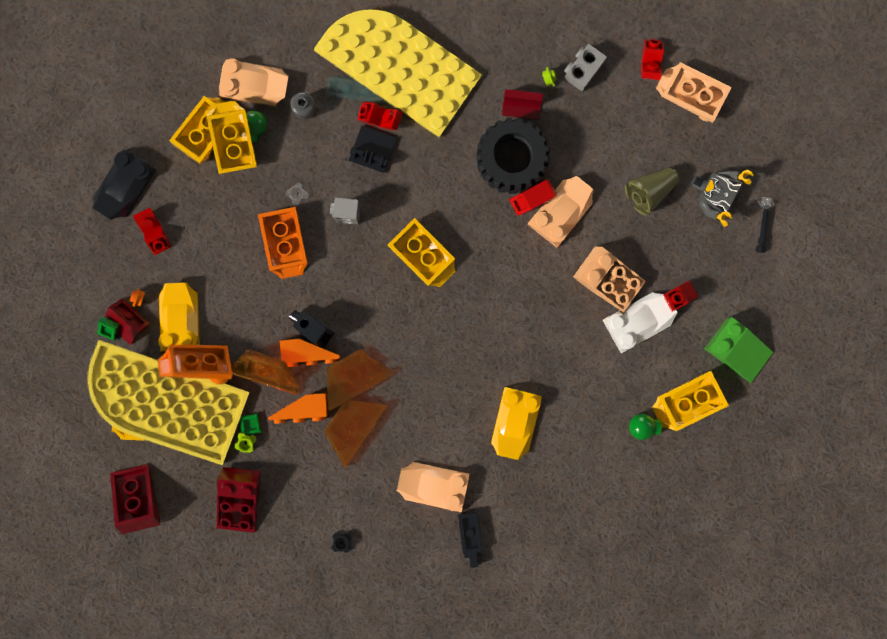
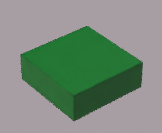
(108, 328)
(250, 424)

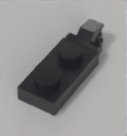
(470, 537)

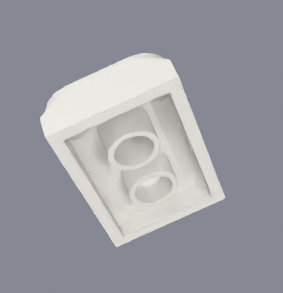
(639, 321)

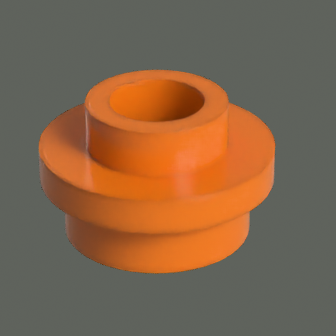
(137, 297)

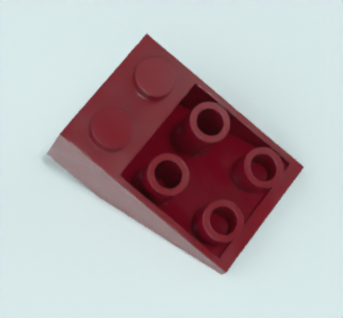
(238, 499)

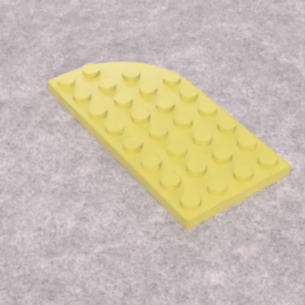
(400, 66)
(169, 411)

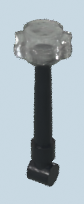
(766, 203)

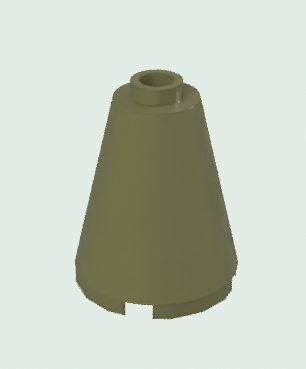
(651, 189)

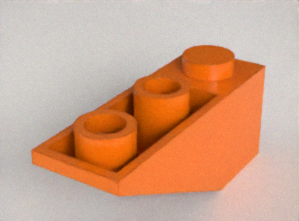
(300, 351)
(308, 406)

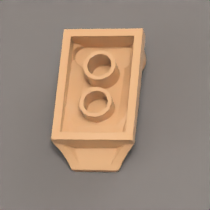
(252, 83)
(693, 91)
(563, 211)
(433, 486)

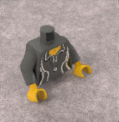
(719, 192)

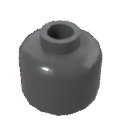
(303, 105)

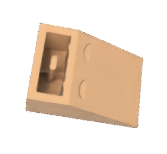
(609, 278)

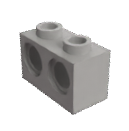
(587, 69)
(345, 210)

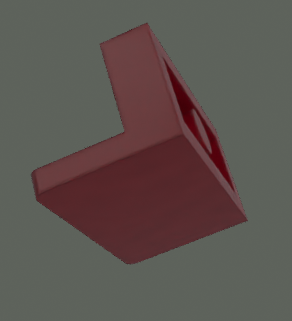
(522, 104)
(129, 319)

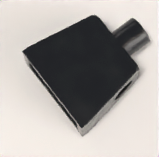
(314, 329)

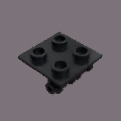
(372, 149)

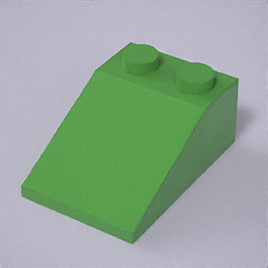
(739, 349)

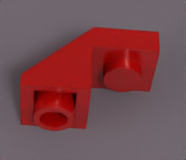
(651, 59)
(379, 116)
(533, 197)
(152, 230)
(680, 296)

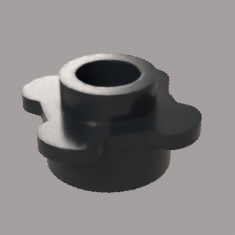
(341, 547)

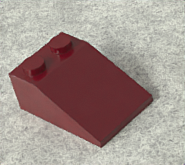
(134, 499)

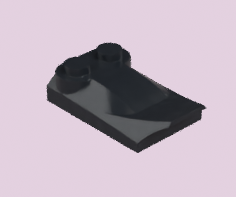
(122, 185)

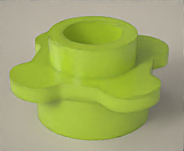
(549, 76)
(245, 447)

